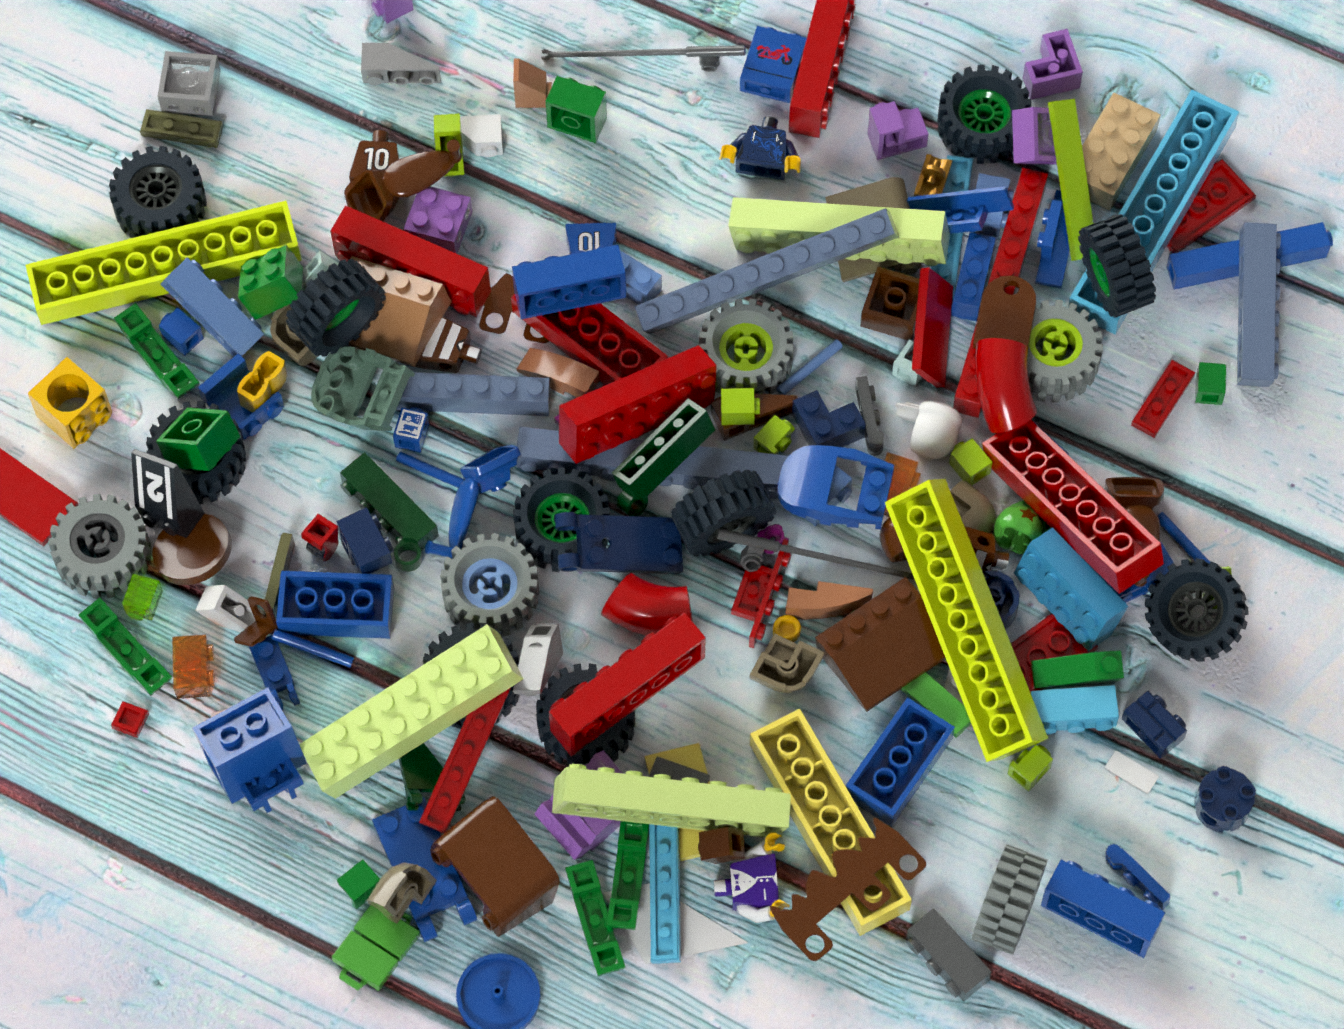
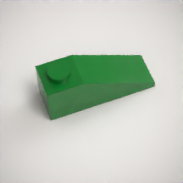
(1078, 670)

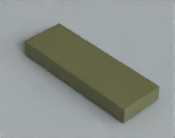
(181, 128)
(281, 563)

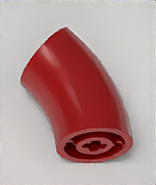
(1003, 383)
(645, 605)

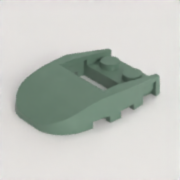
(344, 384)

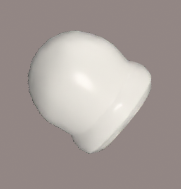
(934, 427)

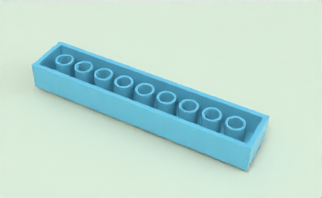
(1167, 188)

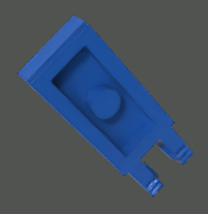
(274, 669)
(1137, 875)

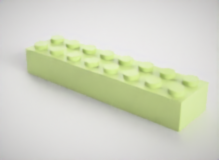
(778, 224)
(411, 711)
(669, 801)

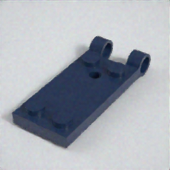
(634, 544)

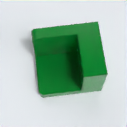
(1210, 383)
(358, 883)

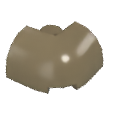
(288, 340)
(974, 507)
(786, 665)
(398, 889)

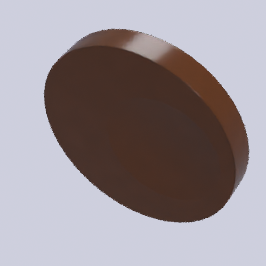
(195, 557)

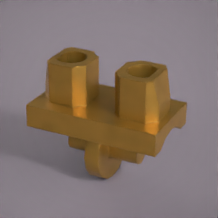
(933, 176)

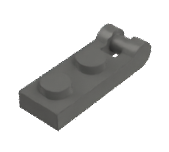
(865, 396)

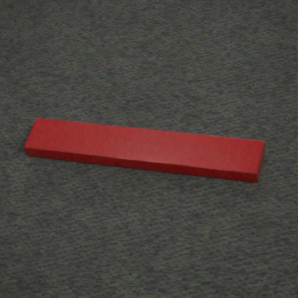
(461, 764)

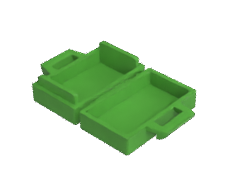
(374, 948)

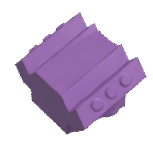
(579, 833)

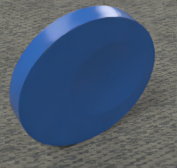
(498, 993)

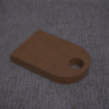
(1006, 314)

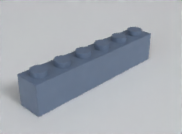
(1257, 304)
(477, 394)

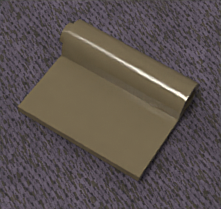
(883, 193)

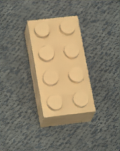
(1116, 147)

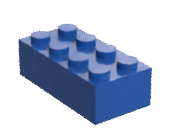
(569, 281)
(335, 604)
(899, 761)
(1102, 907)

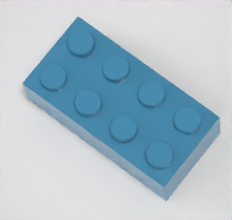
(1070, 589)

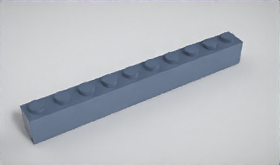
(767, 271)
(542, 451)

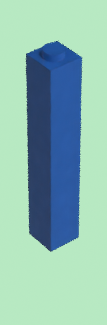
(1222, 259)

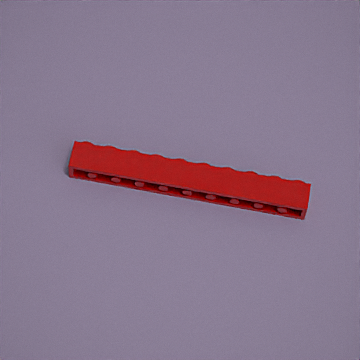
(1008, 262)

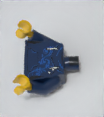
(763, 151)

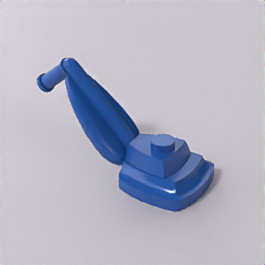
(480, 475)

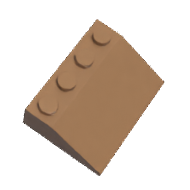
(408, 314)

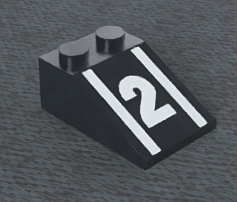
(164, 495)

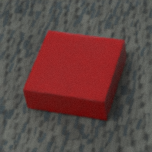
(130, 719)

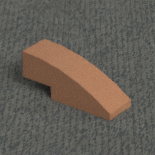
(564, 373)
(827, 601)

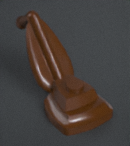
(379, 193)
(1139, 498)

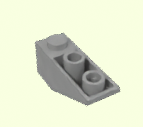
(393, 65)
(538, 658)

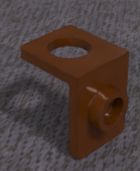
(261, 627)

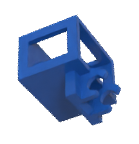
(252, 750)

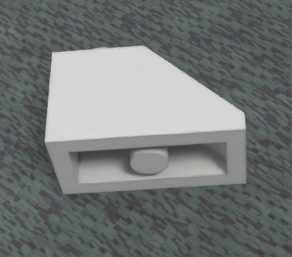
(482, 134)
(226, 608)

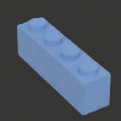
(212, 308)

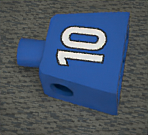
(590, 236)

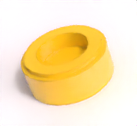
(787, 627)

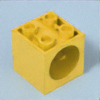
(62, 384)

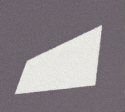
(697, 931)

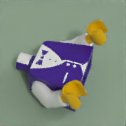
(754, 882)

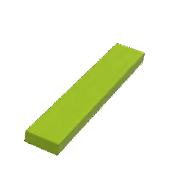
(1071, 171)

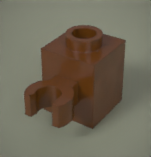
(721, 845)

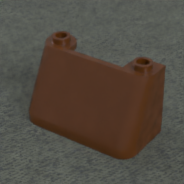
(498, 865)

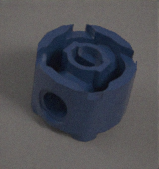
(1004, 595)
(1224, 799)

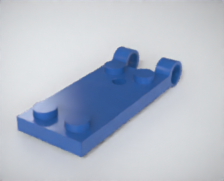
(410, 843)

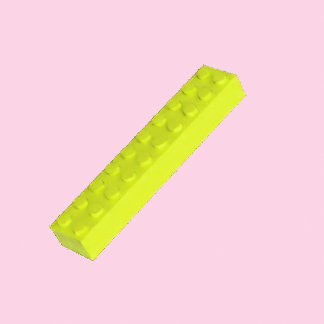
(137, 266)
(966, 620)

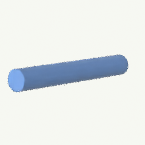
(809, 367)

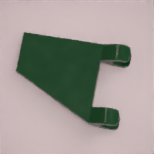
(420, 774)

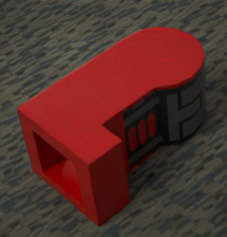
(321, 541)

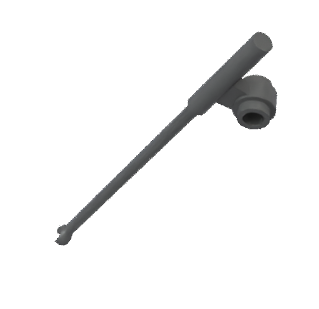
(708, 55)
(753, 553)

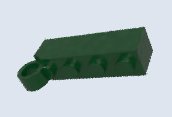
(660, 456)
(391, 506)

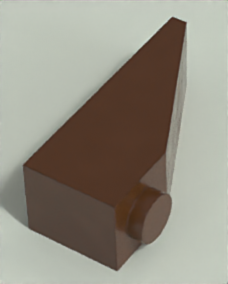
(769, 406)

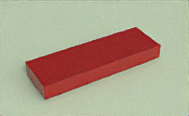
(1163, 398)

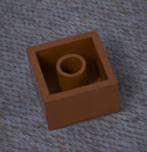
(891, 304)

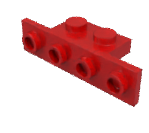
(756, 593)

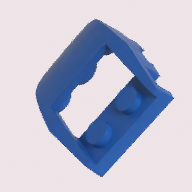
(808, 479)

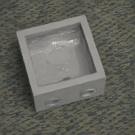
(189, 83)

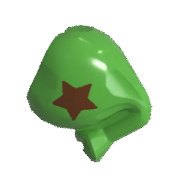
(1018, 527)

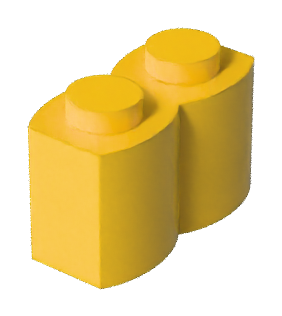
(265, 379)

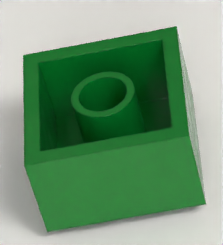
(576, 109)
(270, 281)
(198, 438)

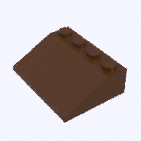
(882, 645)

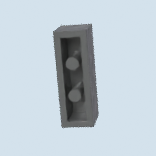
(947, 955)

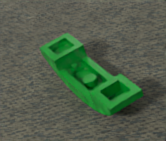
(155, 352)
(124, 647)
(628, 875)
(593, 918)

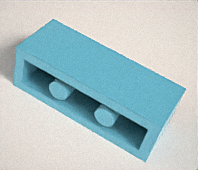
(1077, 708)

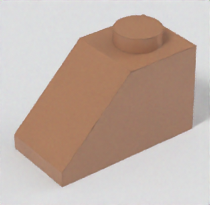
(529, 85)

